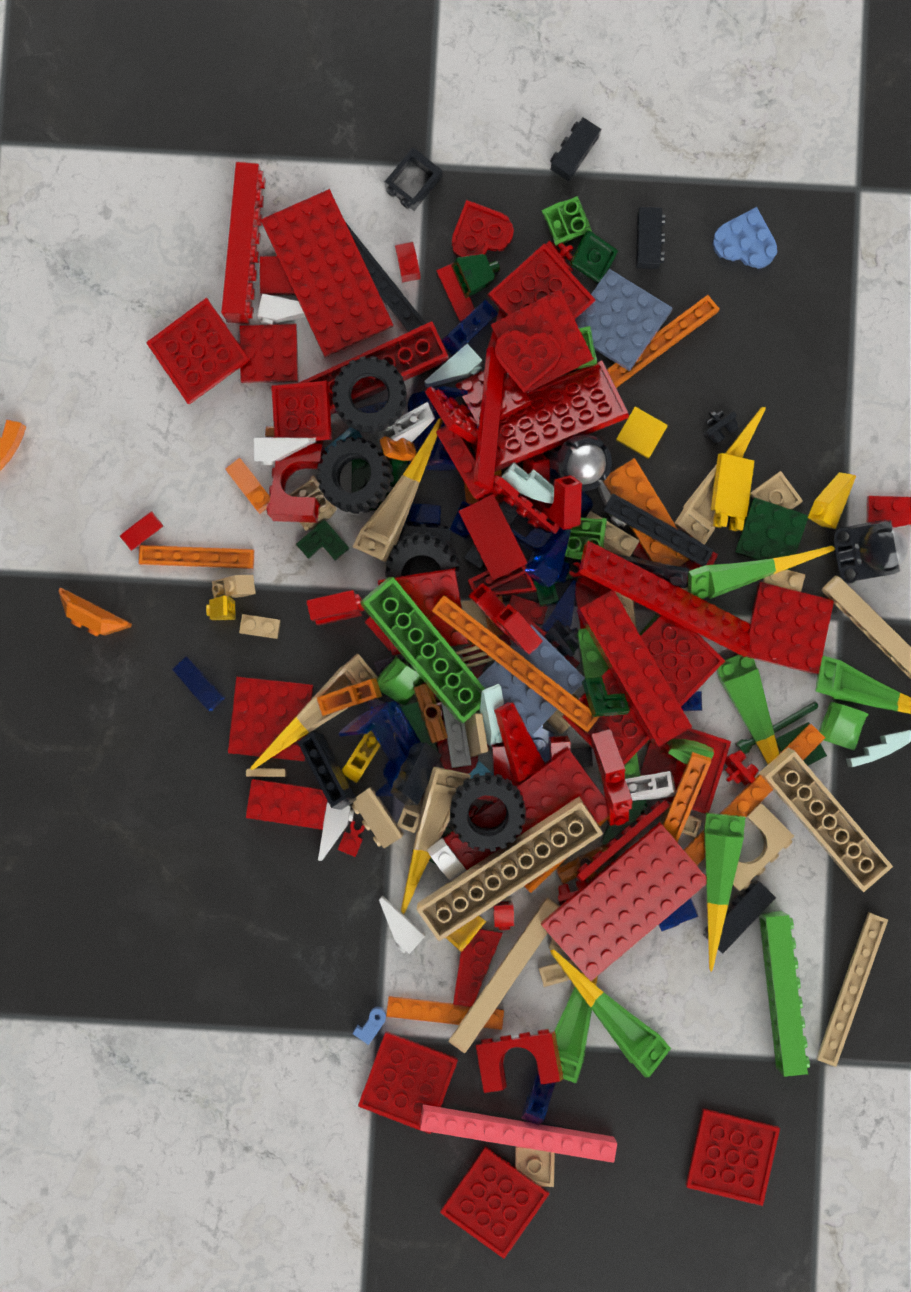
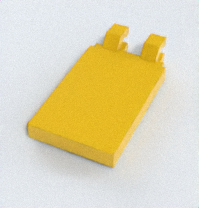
(731, 491)

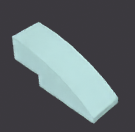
(530, 484)

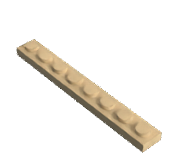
(852, 989)

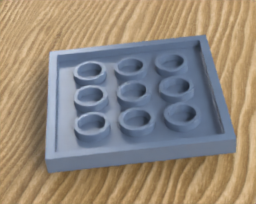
(623, 319)
(530, 705)

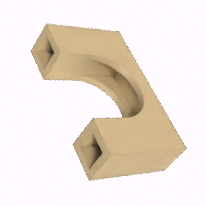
(775, 838)

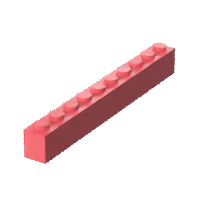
(518, 1133)

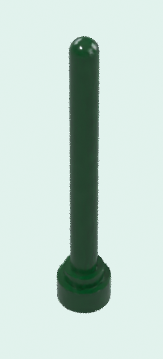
(746, 745)

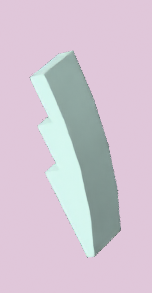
(889, 744)

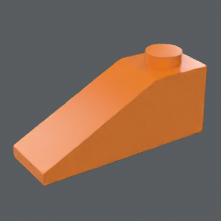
(249, 485)

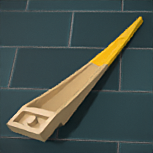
(697, 516)
(387, 522)
(310, 717)
(432, 823)

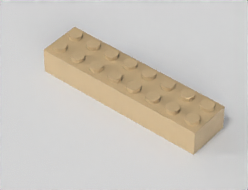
(825, 819)

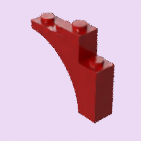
(613, 777)

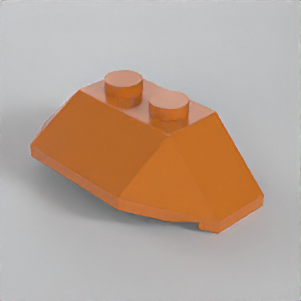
(91, 616)

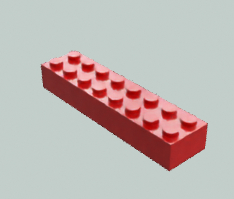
(243, 242)
(409, 353)
(634, 668)

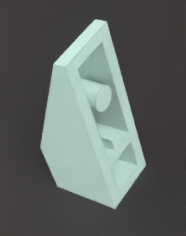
(457, 367)
(491, 700)

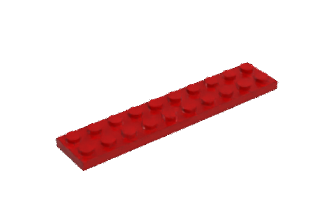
(665, 598)

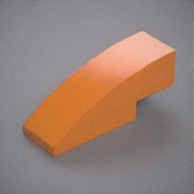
(10, 441)
(349, 696)

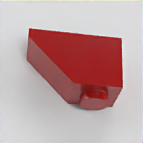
(407, 262)
(503, 915)

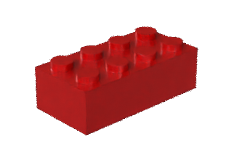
(286, 804)

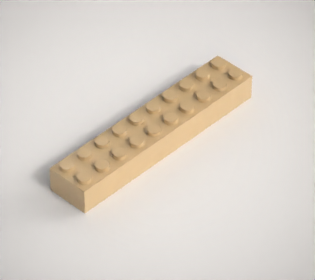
(509, 869)

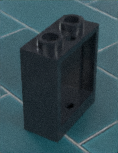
(425, 165)

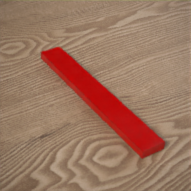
(489, 421)

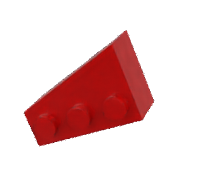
(509, 584)

